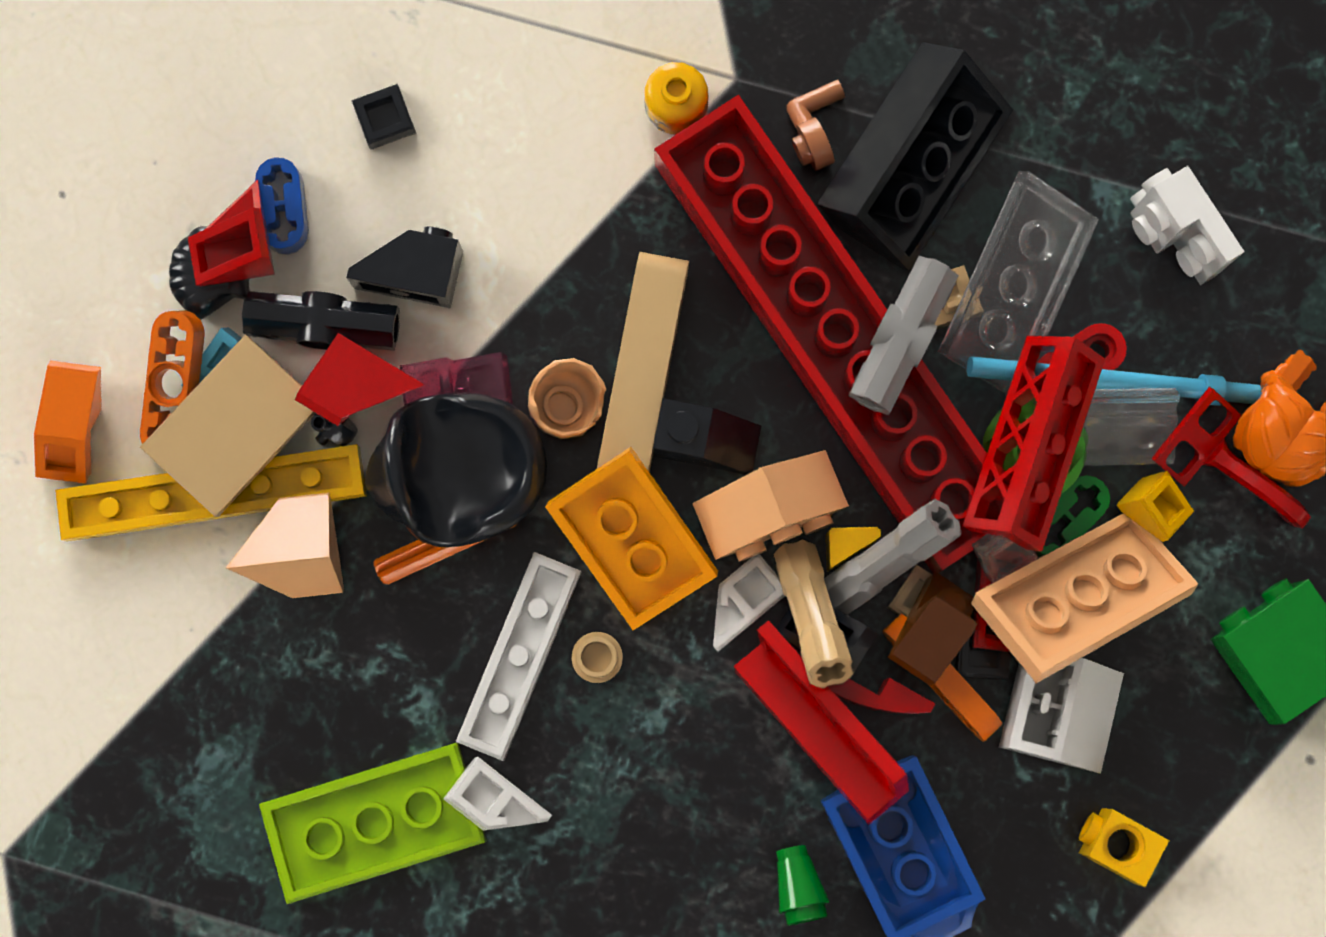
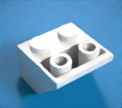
(1063, 715)

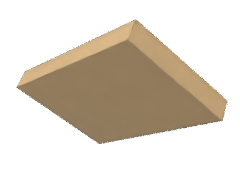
(229, 426)

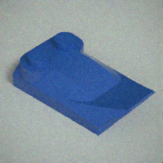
(909, 861)

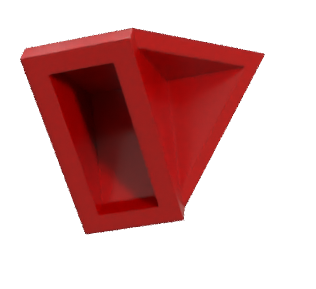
(234, 243)
(351, 381)

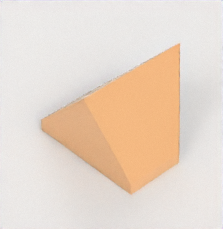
(294, 549)

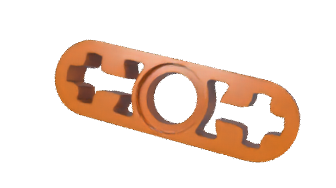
(189, 370)
(956, 693)

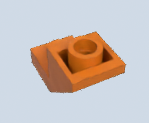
(65, 421)

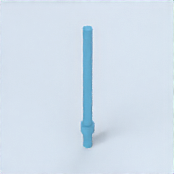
(1111, 379)

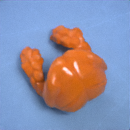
(1282, 430)

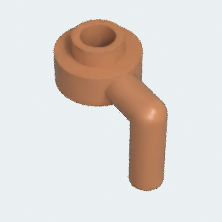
(812, 143)

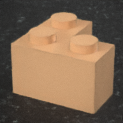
(771, 506)

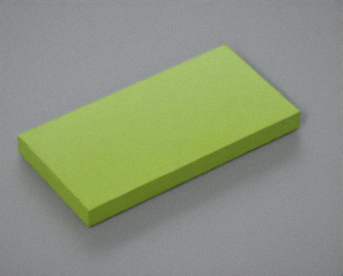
(368, 824)

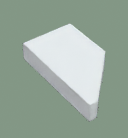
(744, 599)
(492, 799)

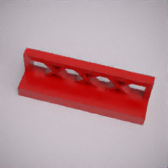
(1045, 440)
(822, 726)

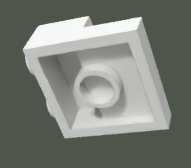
(1181, 213)

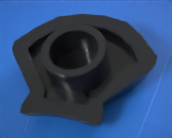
(199, 299)

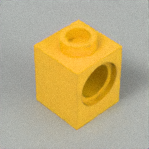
(1144, 849)

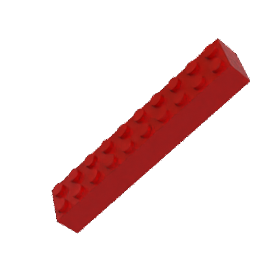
(821, 314)

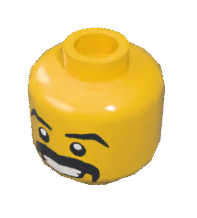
(675, 97)

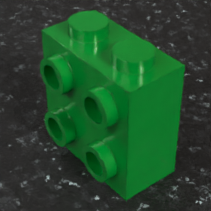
(1279, 649)

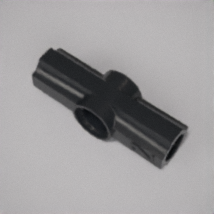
(317, 319)

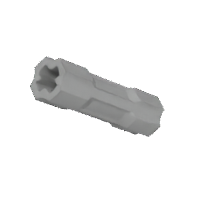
(911, 542)

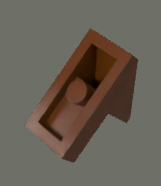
(934, 629)

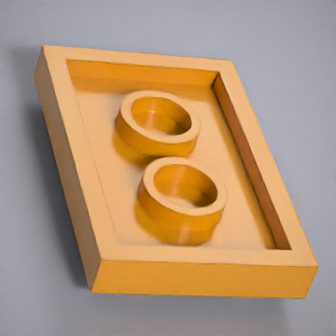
(632, 538)

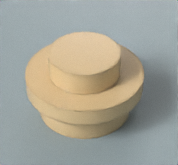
(597, 657)

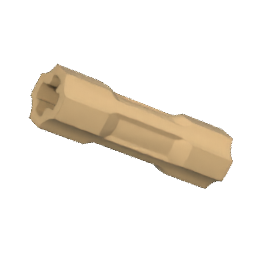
(820, 639)

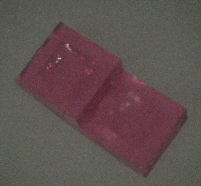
(477, 374)

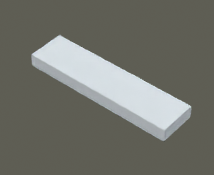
(518, 656)

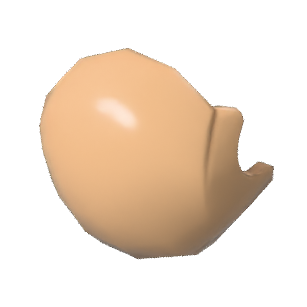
(566, 398)

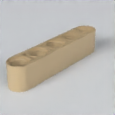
(644, 357)

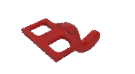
(1213, 451)

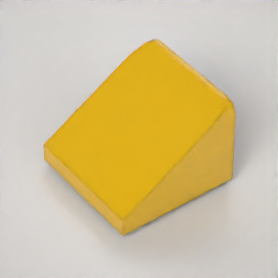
(1156, 505)
(847, 542)

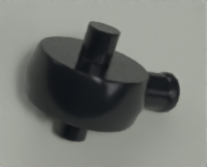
(340, 435)

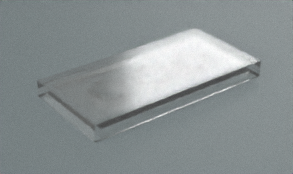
(1019, 274)

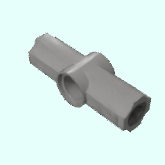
(903, 335)

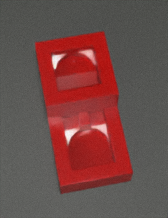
(890, 698)

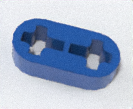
(293, 204)

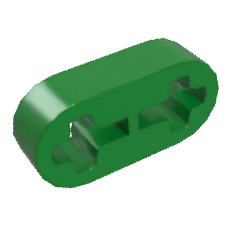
(1084, 519)

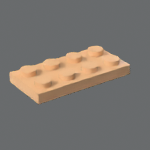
(1083, 595)

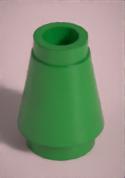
(799, 887)

